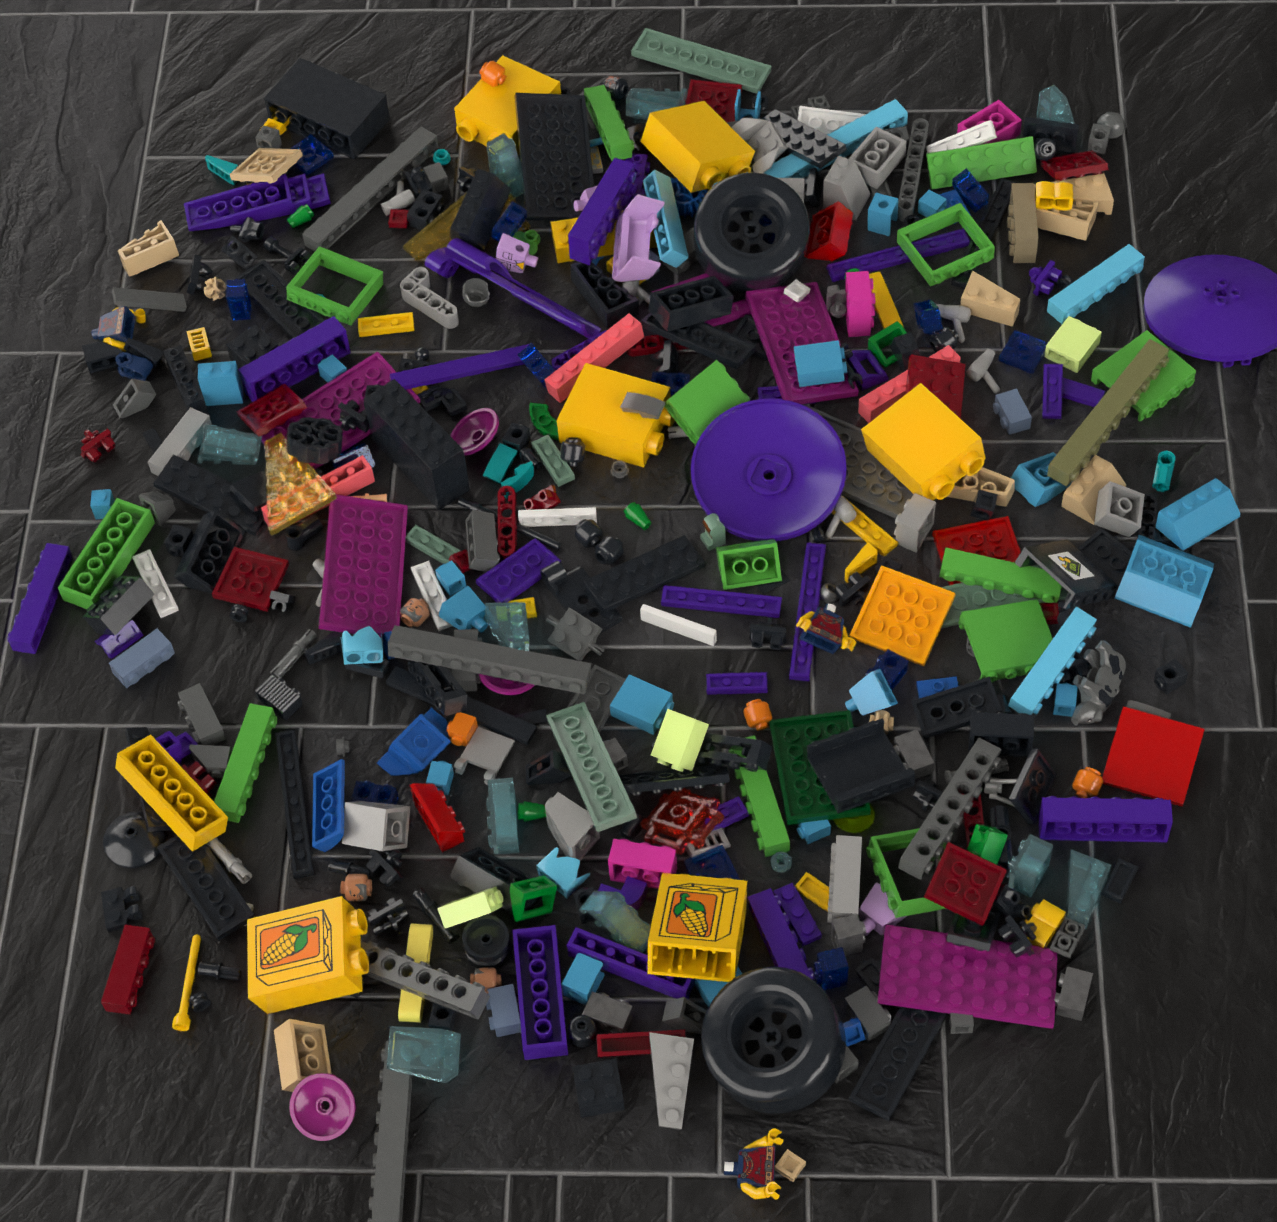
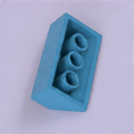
(1198, 514)

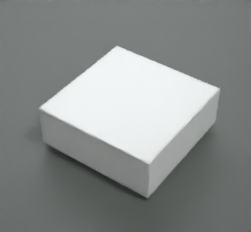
(796, 291)

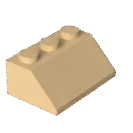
(1083, 492)
(300, 1052)

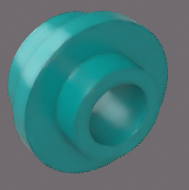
(441, 156)

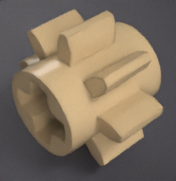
(215, 288)
(888, 721)

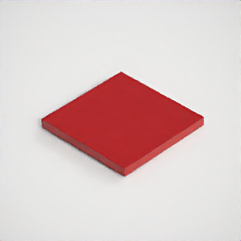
(986, 538)
(1152, 756)

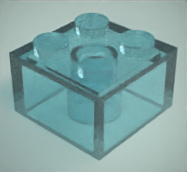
(1029, 865)

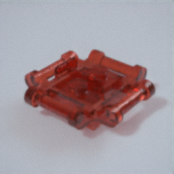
(682, 817)

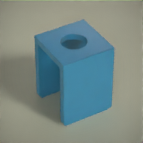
(740, 113)
(881, 212)
(582, 978)

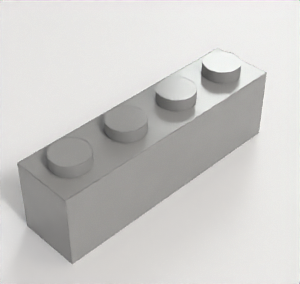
(181, 441)

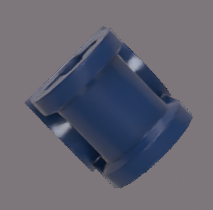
(135, 367)

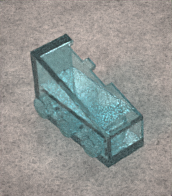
(643, 101)
(505, 163)
(228, 445)
(502, 816)
(619, 918)

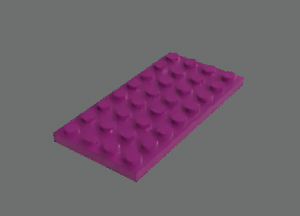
(788, 324)
(344, 388)
(363, 565)
(941, 977)

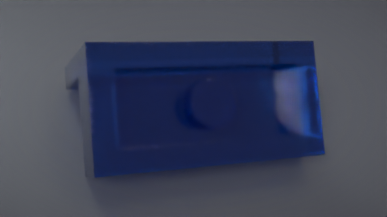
(352, 454)

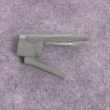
(995, 786)

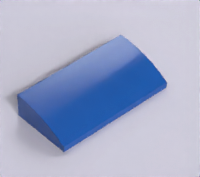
(328, 806)

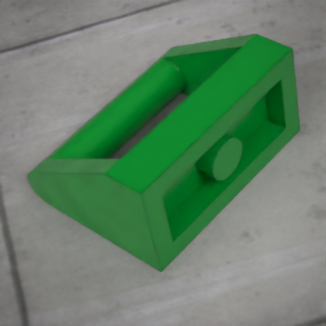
(882, 340)
(530, 889)

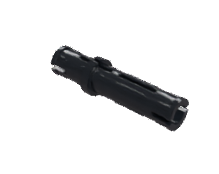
(430, 908)

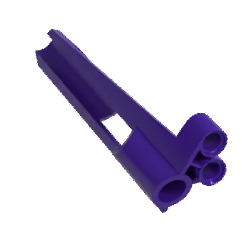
(458, 252)

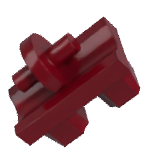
(94, 441)
(544, 499)
(194, 771)

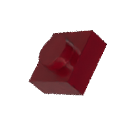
(398, 218)
(461, 560)
(1050, 612)

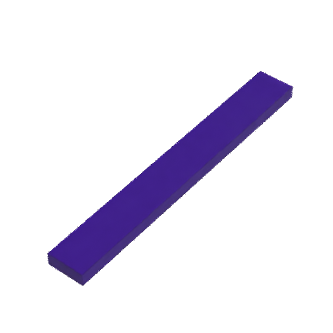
(896, 256)
(459, 368)
(808, 601)

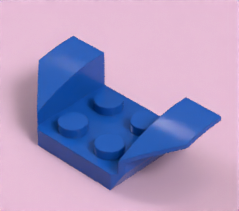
(416, 745)

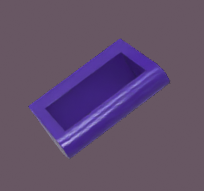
(869, 380)

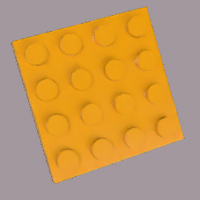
(902, 615)

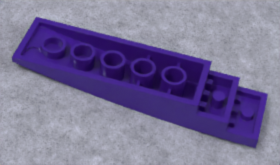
(257, 201)

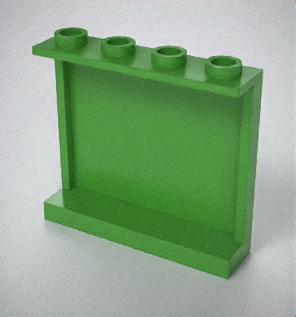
(1168, 384)
(704, 400)
(1006, 638)

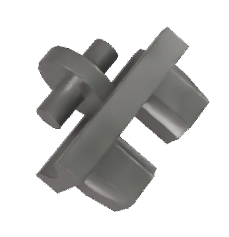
(836, 301)

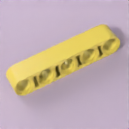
(419, 949)

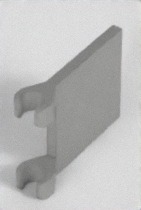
(485, 751)

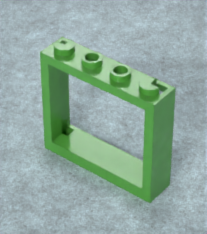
(939, 221)
(345, 266)
(888, 843)

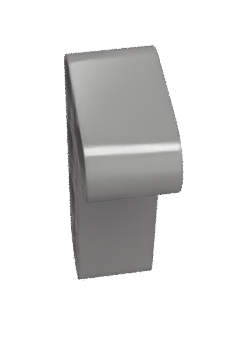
(417, 294)

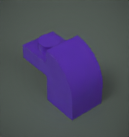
(176, 746)
(633, 891)

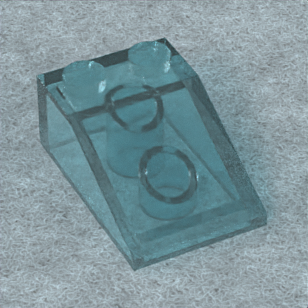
(424, 1052)

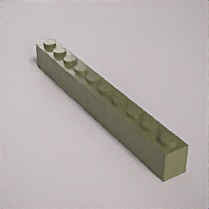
(1108, 412)

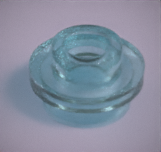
(781, 856)

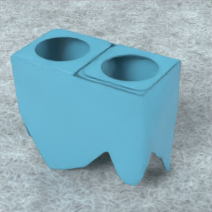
(362, 647)
(561, 872)

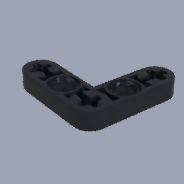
(1153, 532)

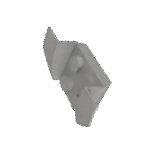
(764, 139)

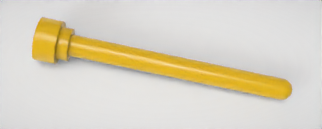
(182, 1021)

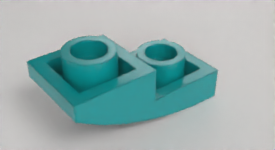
(499, 463)
(522, 476)

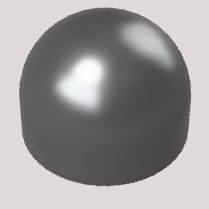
(827, 595)

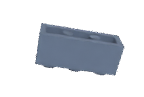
(141, 658)

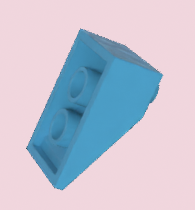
(1034, 483)

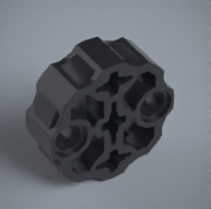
(314, 440)

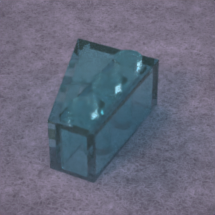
(1054, 106)
(508, 624)
(1085, 884)

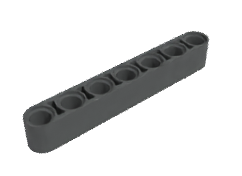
(913, 168)

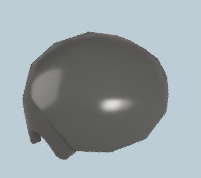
(1115, 121)
(475, 292)

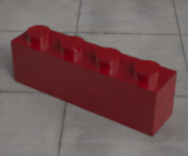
(128, 969)
(629, 1043)

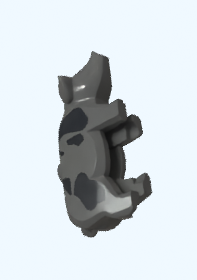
(1100, 684)

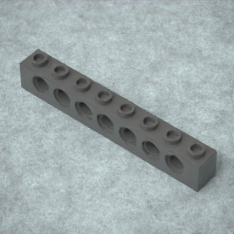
(919, 864)
(470, 1004)

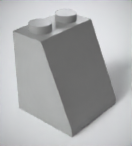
(845, 185)
(376, 825)
(570, 826)

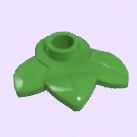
(530, 237)

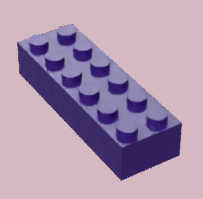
(602, 211)
(294, 359)
(1105, 819)
(540, 992)

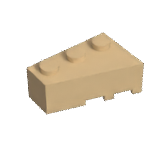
(1073, 222)
(148, 251)
(990, 300)

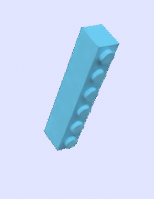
(669, 230)
(1096, 284)
(1052, 662)

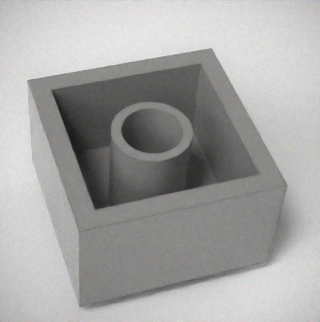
(1119, 509)
(915, 522)

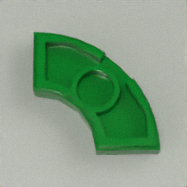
(543, 420)

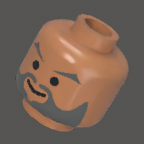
(414, 612)
(356, 887)
(486, 977)

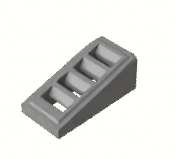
(719, 832)

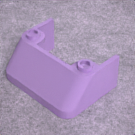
(633, 240)

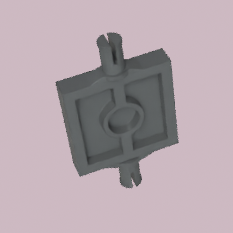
(575, 634)

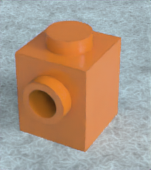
(462, 729)

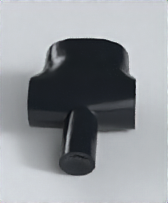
(249, 230)

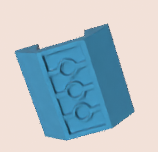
(1164, 581)

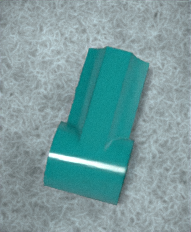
(1163, 471)

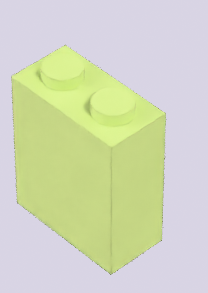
(1073, 344)
(679, 741)
(471, 907)

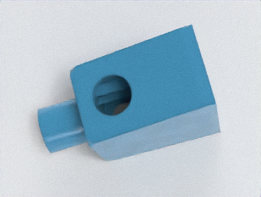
(464, 611)
(871, 694)

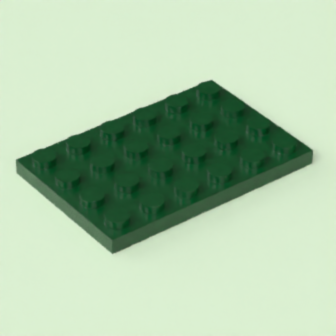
(800, 788)

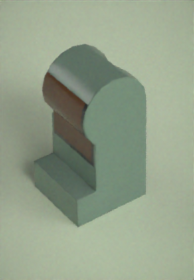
(714, 532)

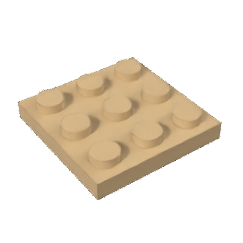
(266, 165)

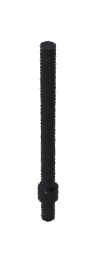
(520, 528)

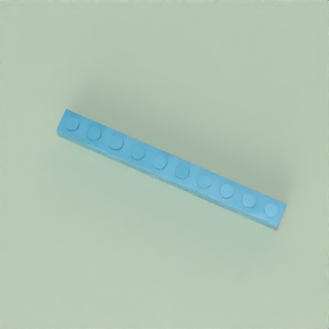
(853, 134)

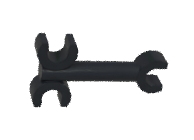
(850, 373)

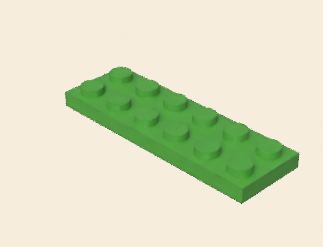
(983, 161)

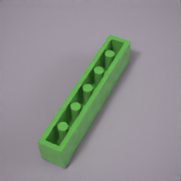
(608, 122)
(999, 575)
(245, 760)
(764, 809)

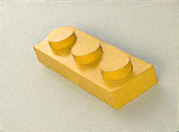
(385, 324)

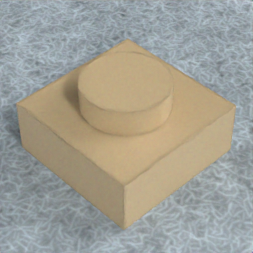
(790, 1165)

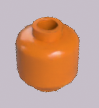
(493, 73)
(757, 714)
(1087, 782)

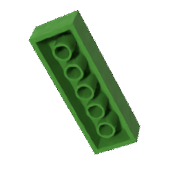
(106, 553)

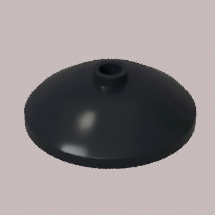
(133, 849)

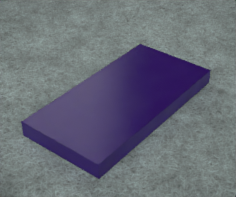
(516, 572)

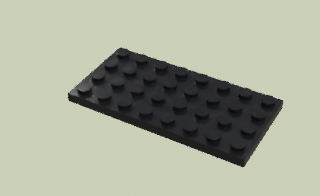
(553, 153)

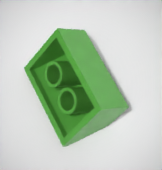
(749, 564)

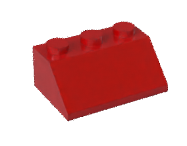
(829, 233)
(437, 815)

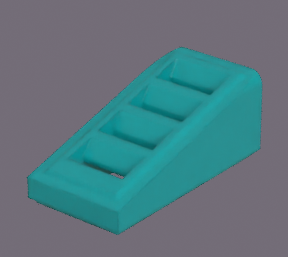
(221, 168)

